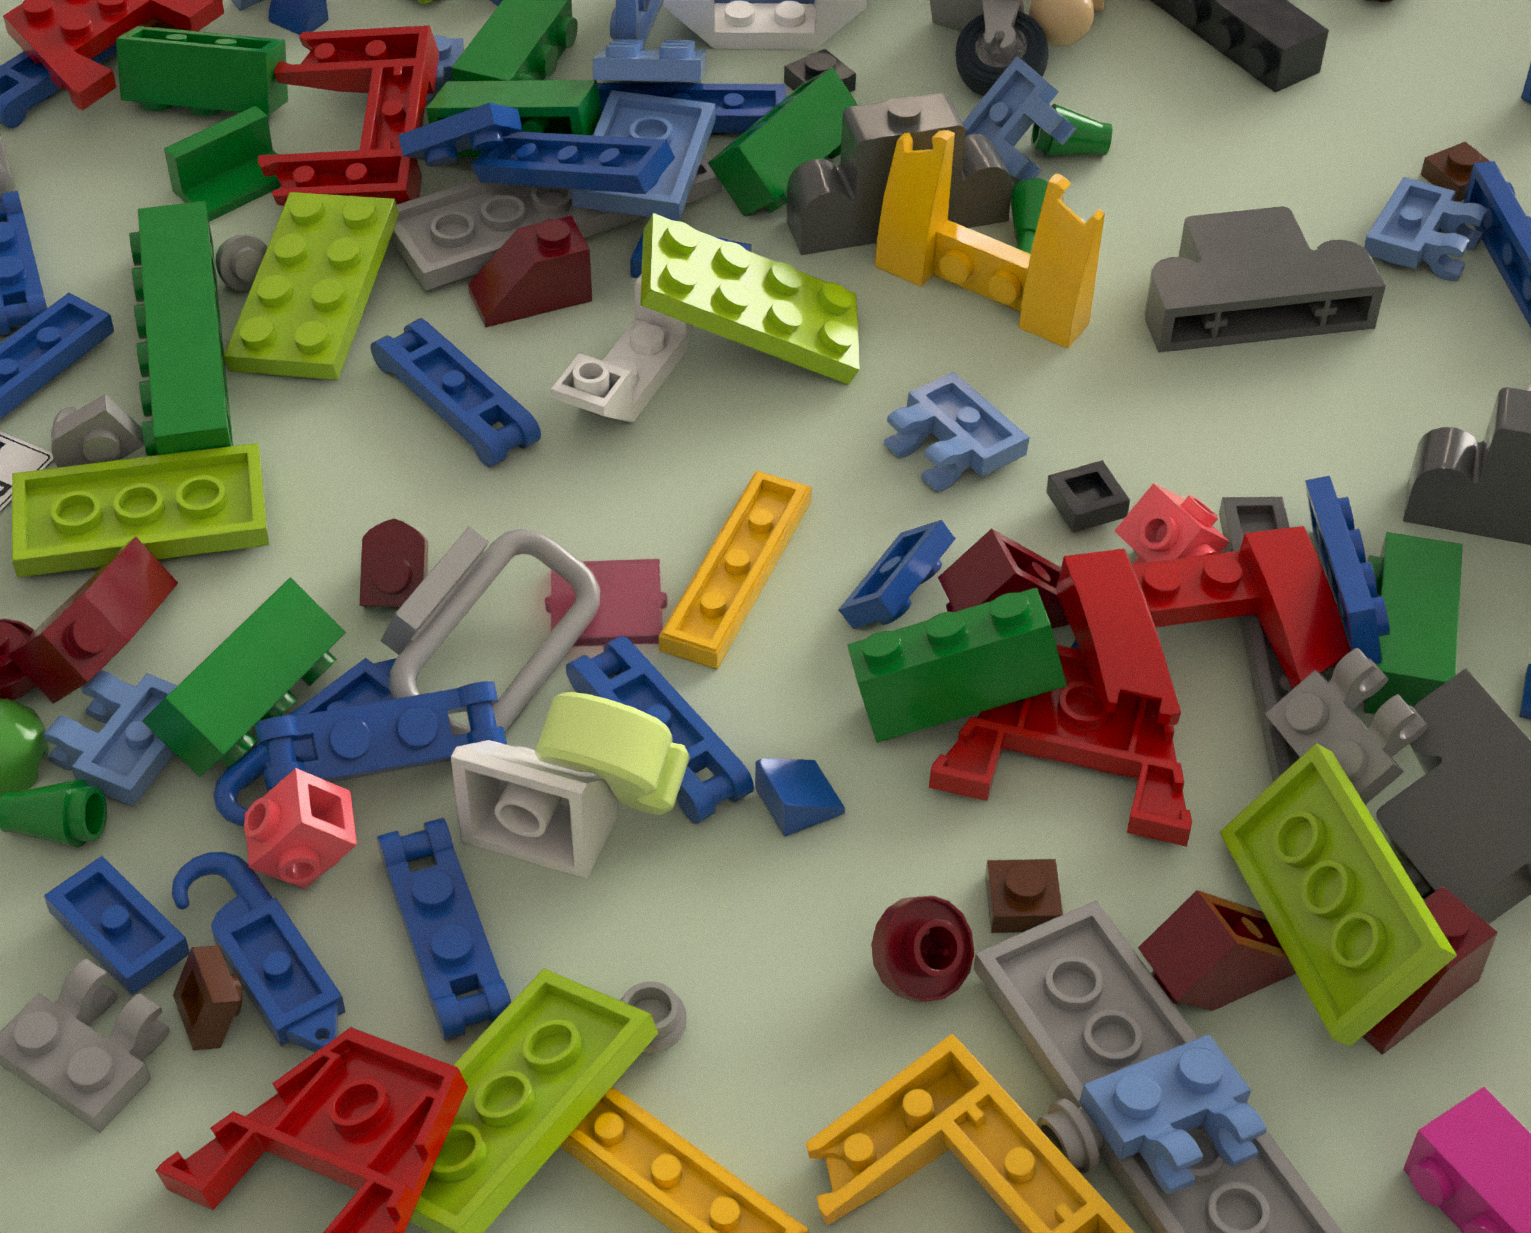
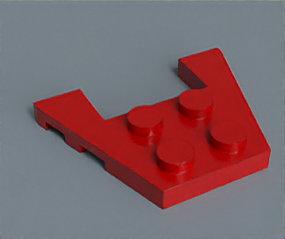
(72, 32)
(1077, 730)
(347, 1112)

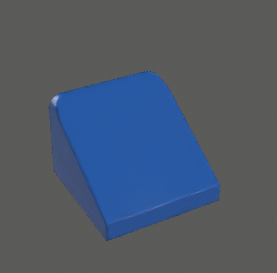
(298, 15)
(796, 793)

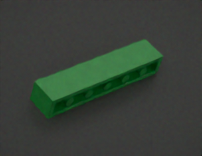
(181, 329)

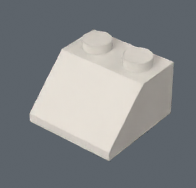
(531, 807)

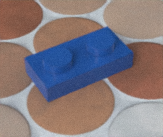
(476, 129)
(896, 575)
(117, 925)

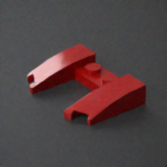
(397, 72)
(1120, 604)

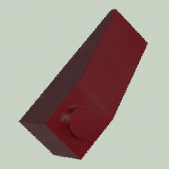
(94, 622)

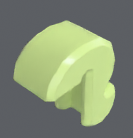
(619, 745)

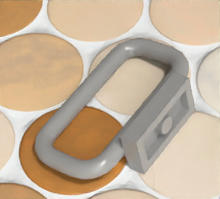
(453, 590)

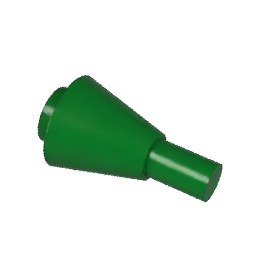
(1026, 206)

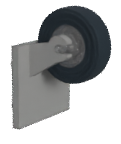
(991, 38)

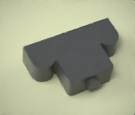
(843, 202)
(1258, 281)
(1473, 483)
(1472, 808)

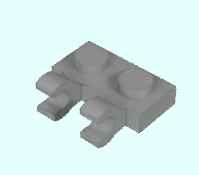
(1324, 715)
(72, 1062)

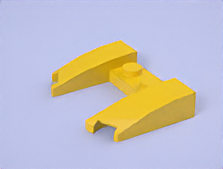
(917, 241)
(956, 1106)

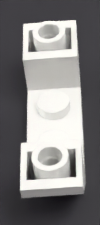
(765, 25)
(631, 370)

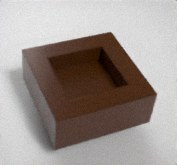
(1452, 168)
(1022, 894)
(207, 997)

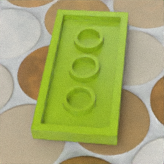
(312, 286)
(749, 299)
(168, 501)
(1336, 896)
(526, 1093)

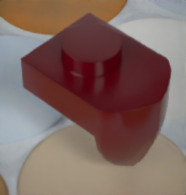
(391, 564)

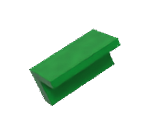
(223, 163)

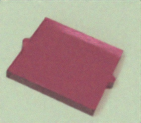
(628, 602)

